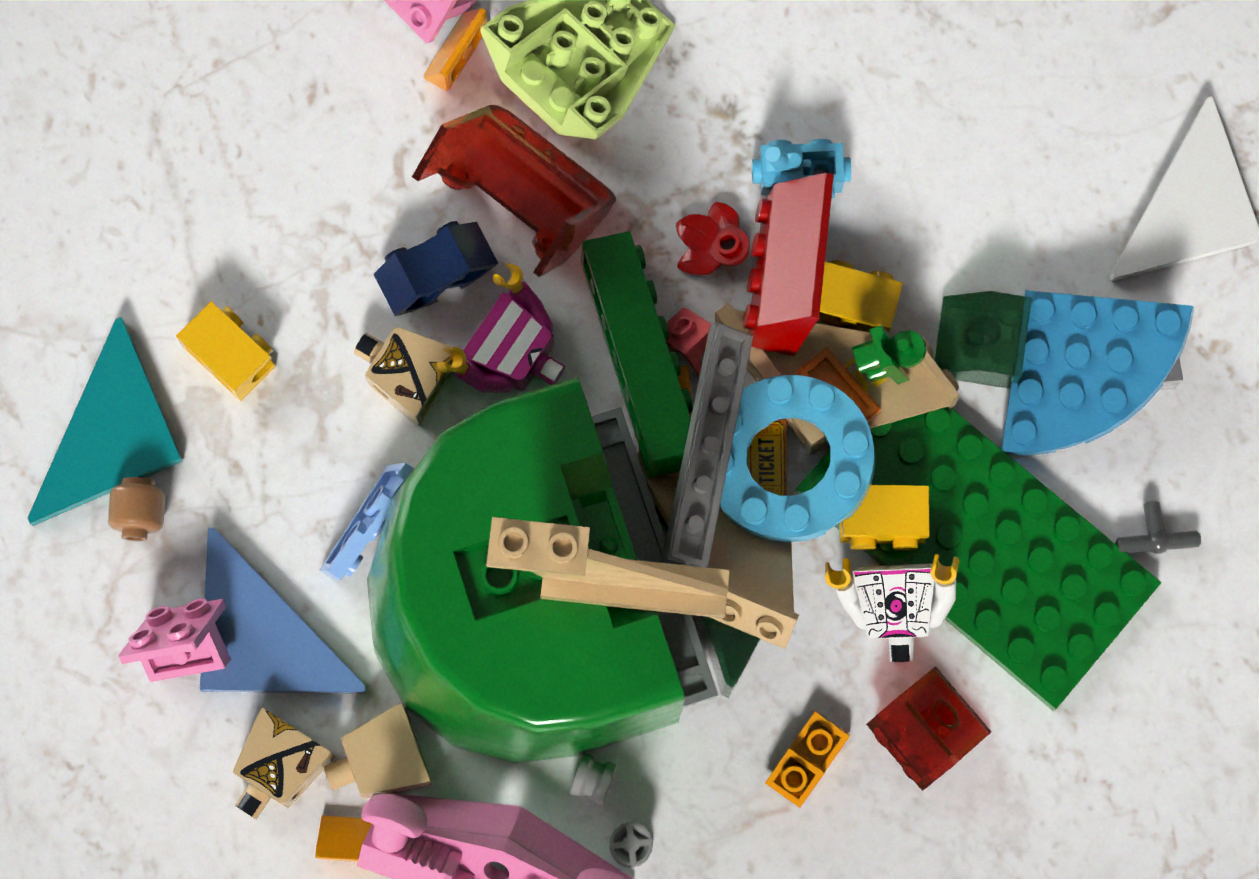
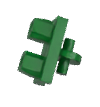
(887, 353)

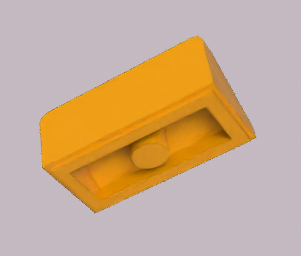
(456, 49)
(341, 838)

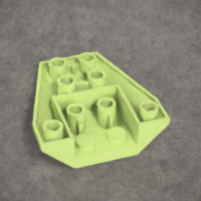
(577, 58)

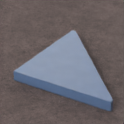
(264, 636)

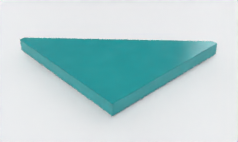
(111, 435)

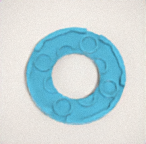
(846, 479)

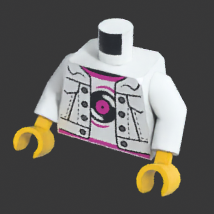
(896, 600)

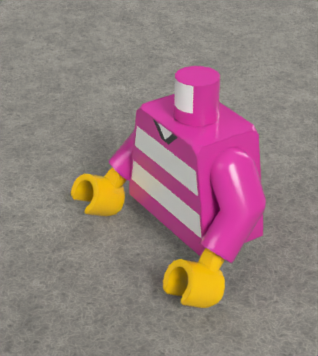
(509, 343)

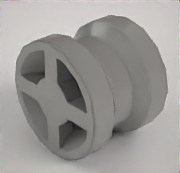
(593, 779)
(631, 837)

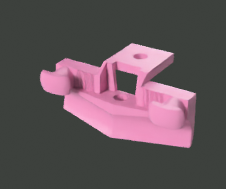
(460, 838)

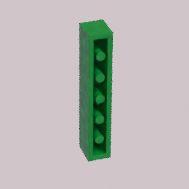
(639, 349)

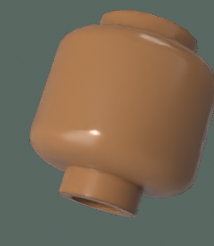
(136, 508)

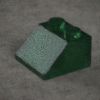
(983, 337)
(729, 652)

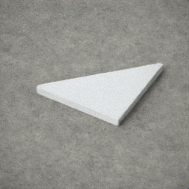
(1196, 207)

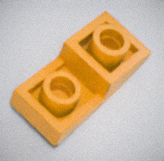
(807, 759)

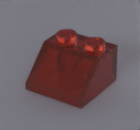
(928, 728)

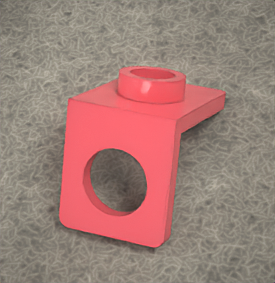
(688, 336)

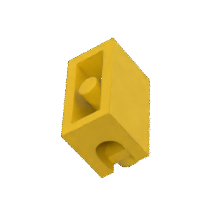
(858, 298)
(227, 350)
(889, 516)

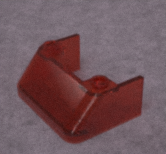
(524, 176)

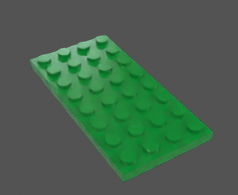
(1032, 573)

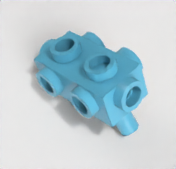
(786, 161)

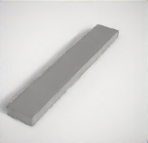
(708, 447)

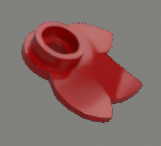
(706, 239)

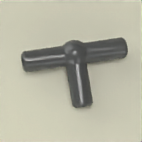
(1157, 540)

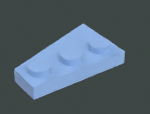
(366, 523)

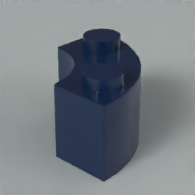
(446, 261)

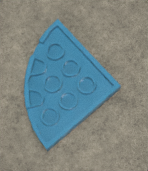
(1089, 367)

